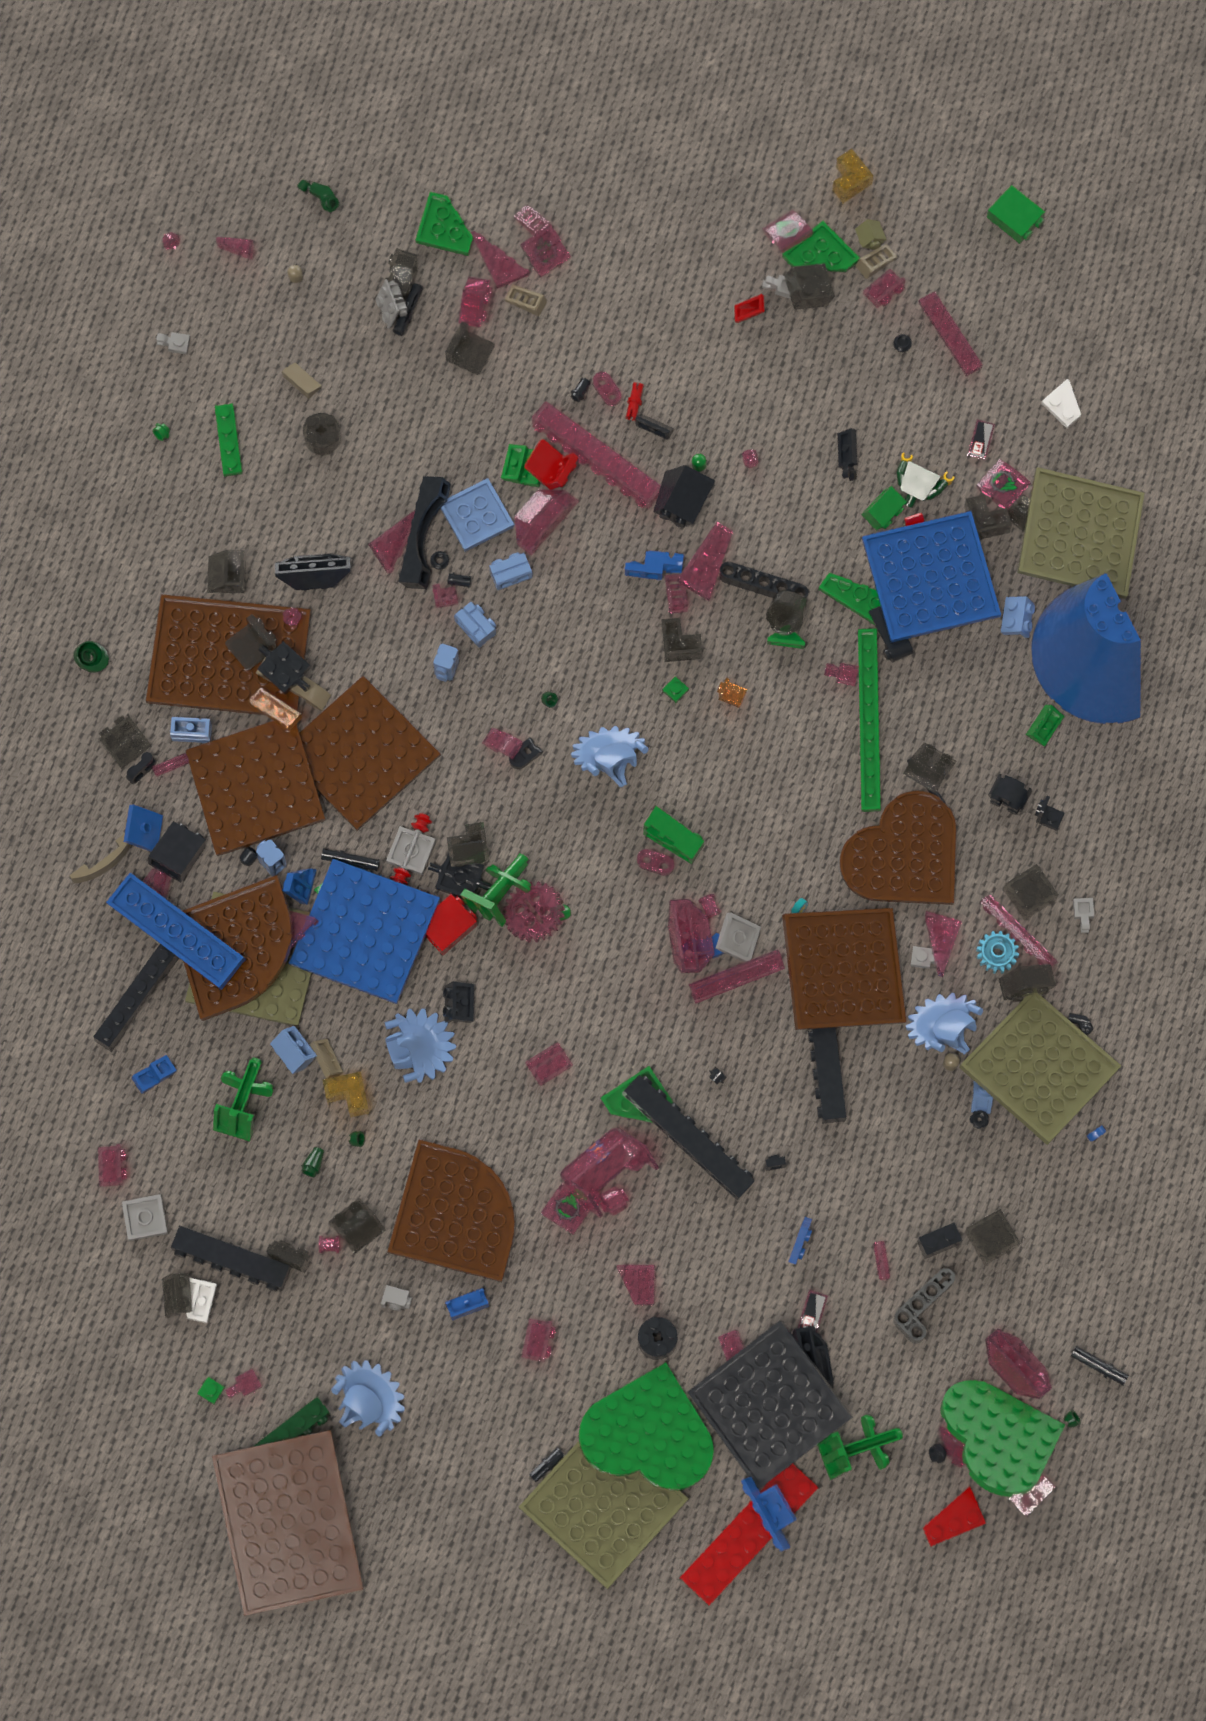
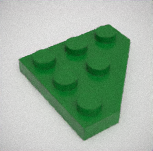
(443, 227)
(822, 248)
(621, 1106)

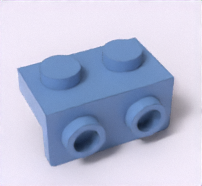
(1017, 616)

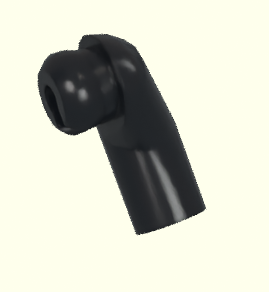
(1082, 1021)

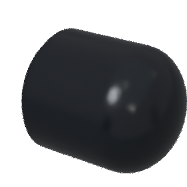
(248, 857)

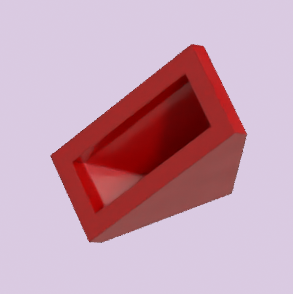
(749, 308)

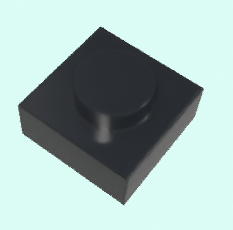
(775, 1162)

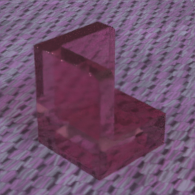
(445, 596)

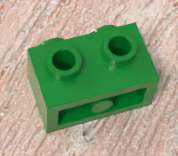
(884, 508)

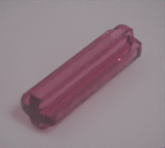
(170, 764)
(881, 1260)

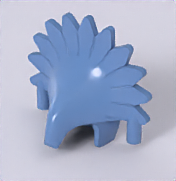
(609, 752)
(943, 1022)
(419, 1044)
(368, 1397)

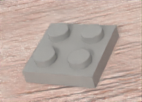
(738, 937)
(144, 1217)

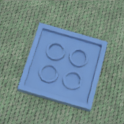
(476, 515)

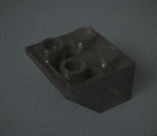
(227, 572)
(357, 1225)

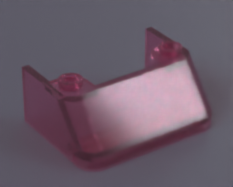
(602, 1163)

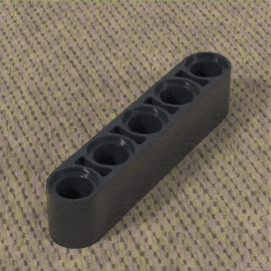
(757, 577)

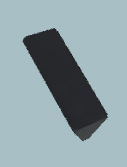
(653, 426)

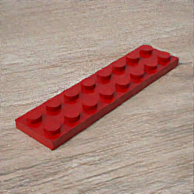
(742, 1539)

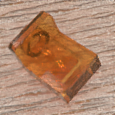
(731, 693)

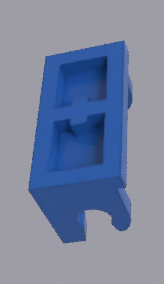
(467, 1304)

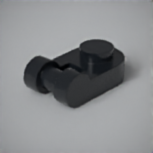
(522, 758)
(139, 770)

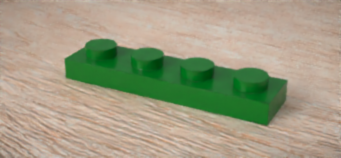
(228, 440)

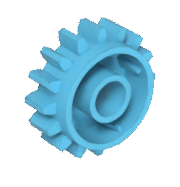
(993, 961)

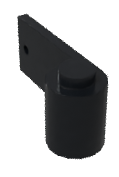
(895, 650)

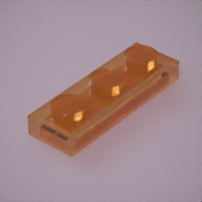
(275, 709)

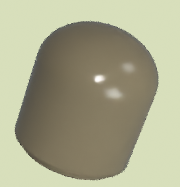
(295, 274)
(951, 1061)

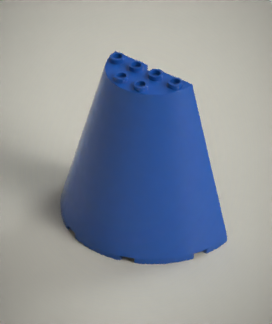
(1089, 654)

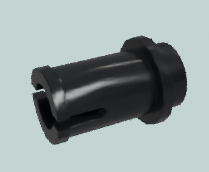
(578, 393)
(458, 580)

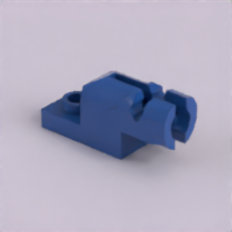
(654, 565)

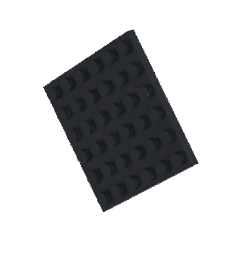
(770, 1404)

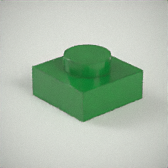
(675, 689)
(211, 1390)

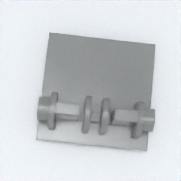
(390, 302)

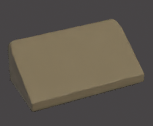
(301, 380)

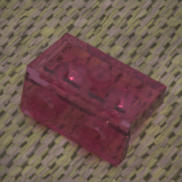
(882, 289)
(111, 1166)
(537, 1340)

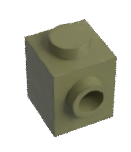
(870, 234)

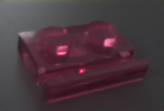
(548, 1064)

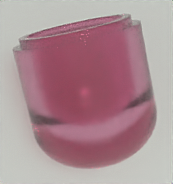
(750, 458)

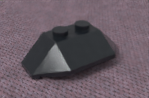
(313, 571)
(816, 1349)

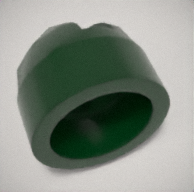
(551, 701)
(357, 1138)
(1072, 1419)

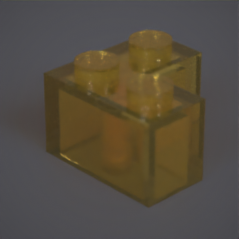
(854, 176)
(349, 1088)

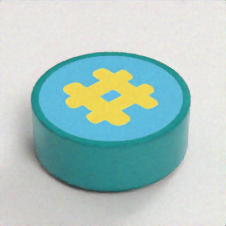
(799, 906)

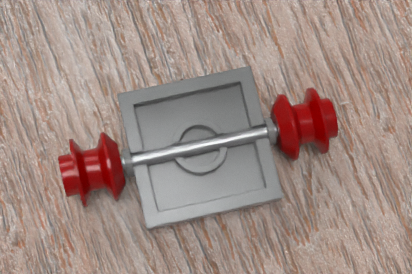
(411, 849)

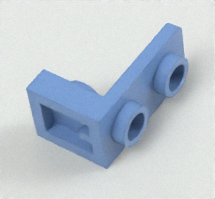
(981, 1099)

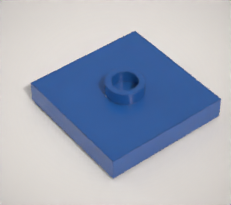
(142, 827)

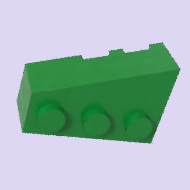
(672, 835)

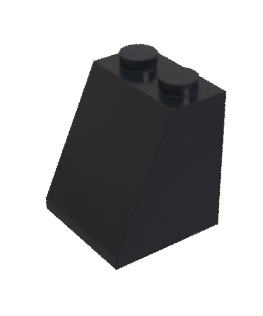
(682, 495)

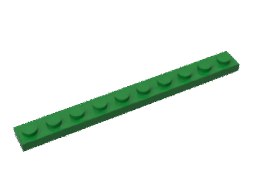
(869, 720)

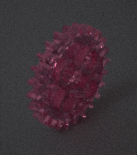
(518, 922)

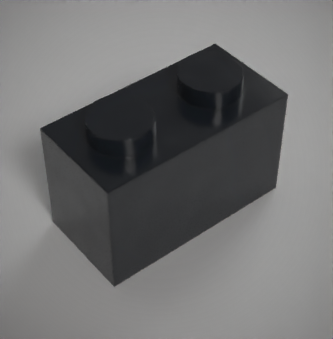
(939, 1240)

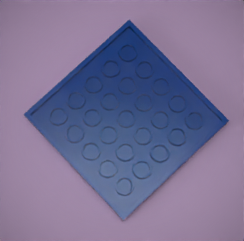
(931, 576)
(365, 931)

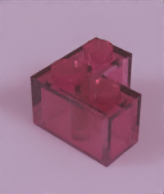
(473, 301)

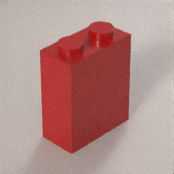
(450, 924)

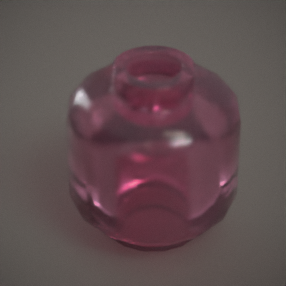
(614, 1201)

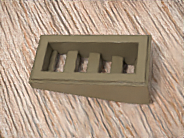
(867, 268)
(536, 305)

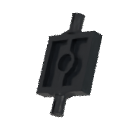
(284, 668)
(456, 879)

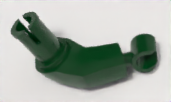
(324, 193)

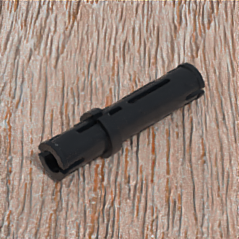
(410, 302)
(353, 860)
(1100, 1366)

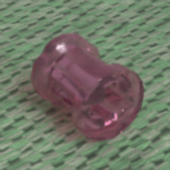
(709, 906)
(329, 1244)

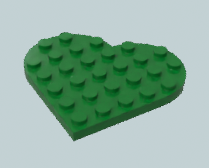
(648, 1430)
(1002, 1436)

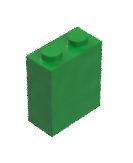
(1016, 214)

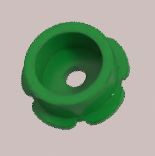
(161, 431)

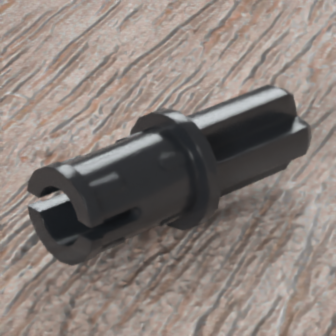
(546, 1464)

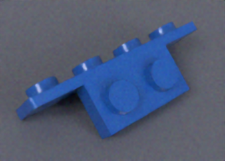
(772, 1509)

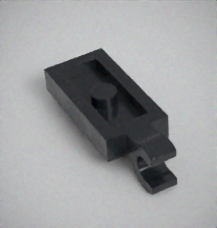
(847, 453)

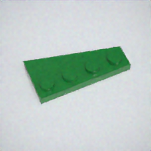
(851, 595)

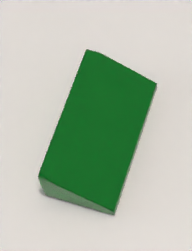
(1045, 725)

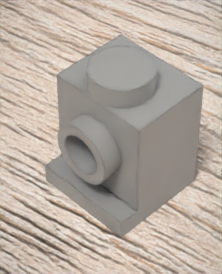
(396, 1298)

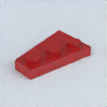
(955, 1519)

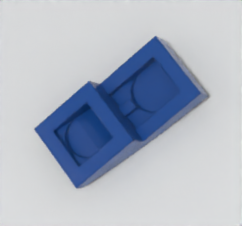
(154, 1074)

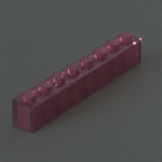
(596, 455)

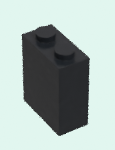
(177, 851)

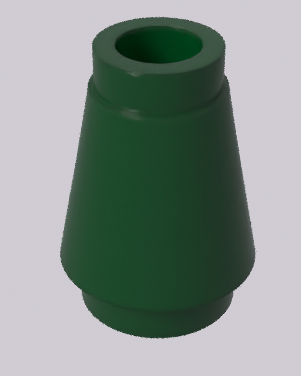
(313, 1162)

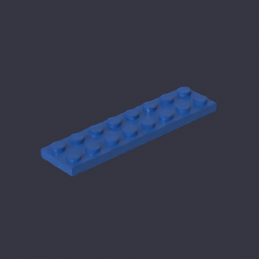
(176, 931)

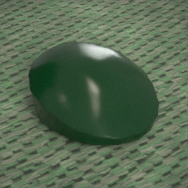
(83, 654)

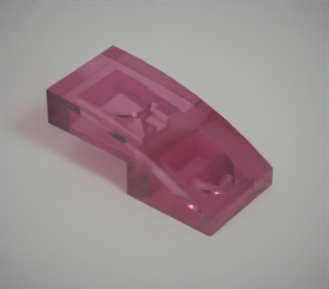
(502, 742)

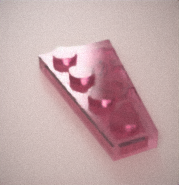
(705, 564)

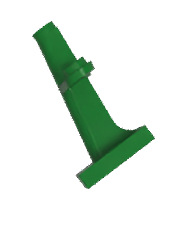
(488, 902)
(234, 1120)
(836, 1455)

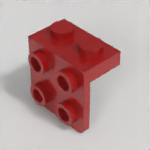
(549, 465)

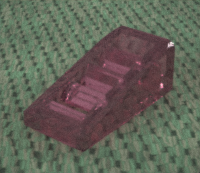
(528, 225)
(237, 246)
(675, 605)

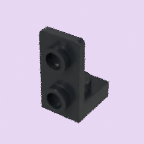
(1048, 815)

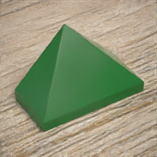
(792, 640)

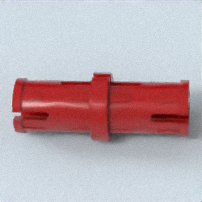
(634, 401)

